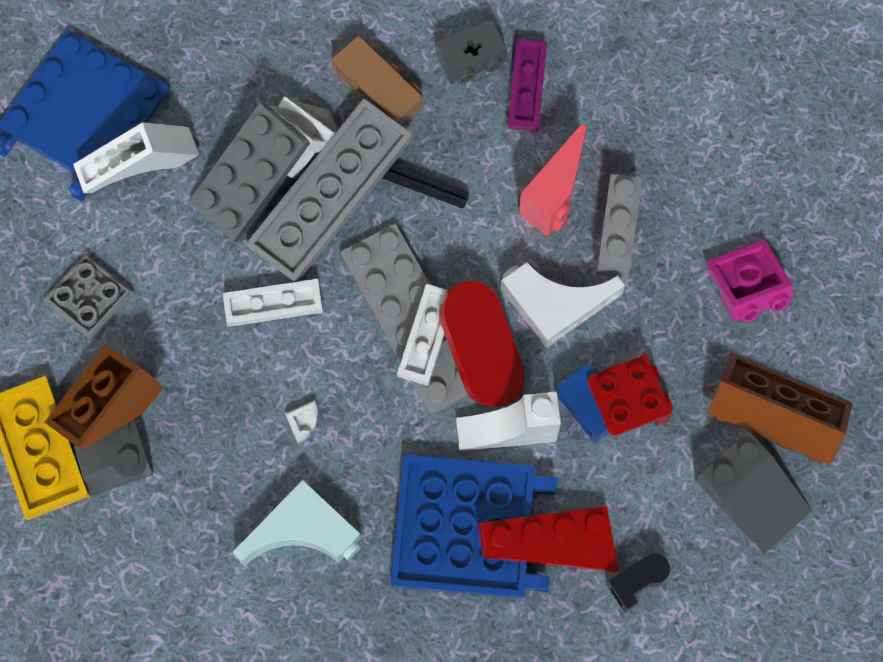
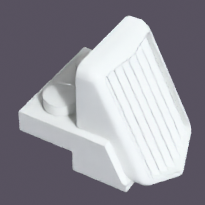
(313, 123)

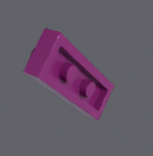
(527, 85)

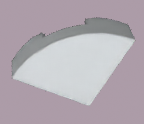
(303, 420)

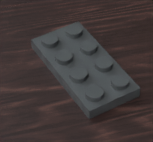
(249, 171)

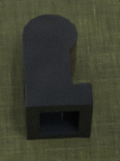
(647, 572)

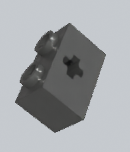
(481, 41)

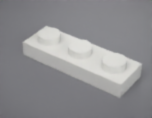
(272, 302)
(424, 339)

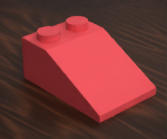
(549, 194)

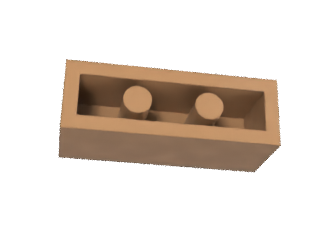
(377, 80)

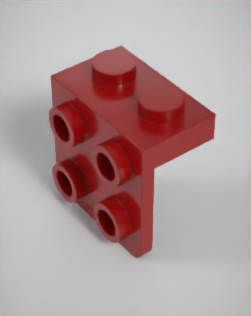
(630, 396)

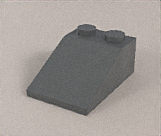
(754, 492)

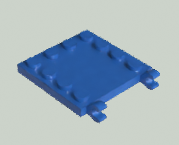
(79, 104)
(439, 521)

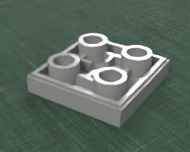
(88, 296)

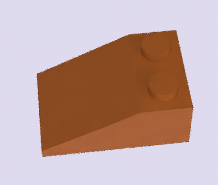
(103, 399)

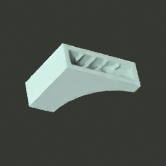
(302, 521)

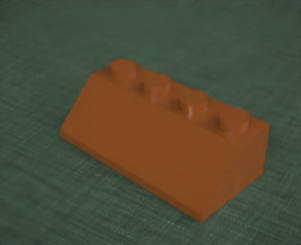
(781, 409)

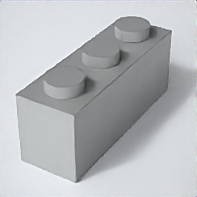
(619, 226)

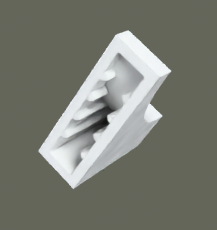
(135, 152)
(552, 307)
(526, 422)

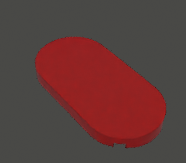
(482, 344)

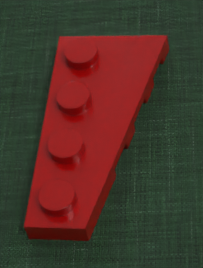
(562, 539)

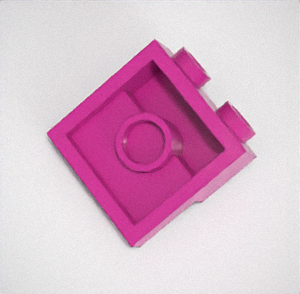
(751, 281)

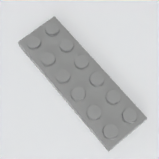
(329, 191)
(393, 290)

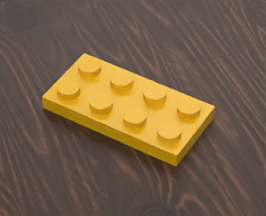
(36, 455)

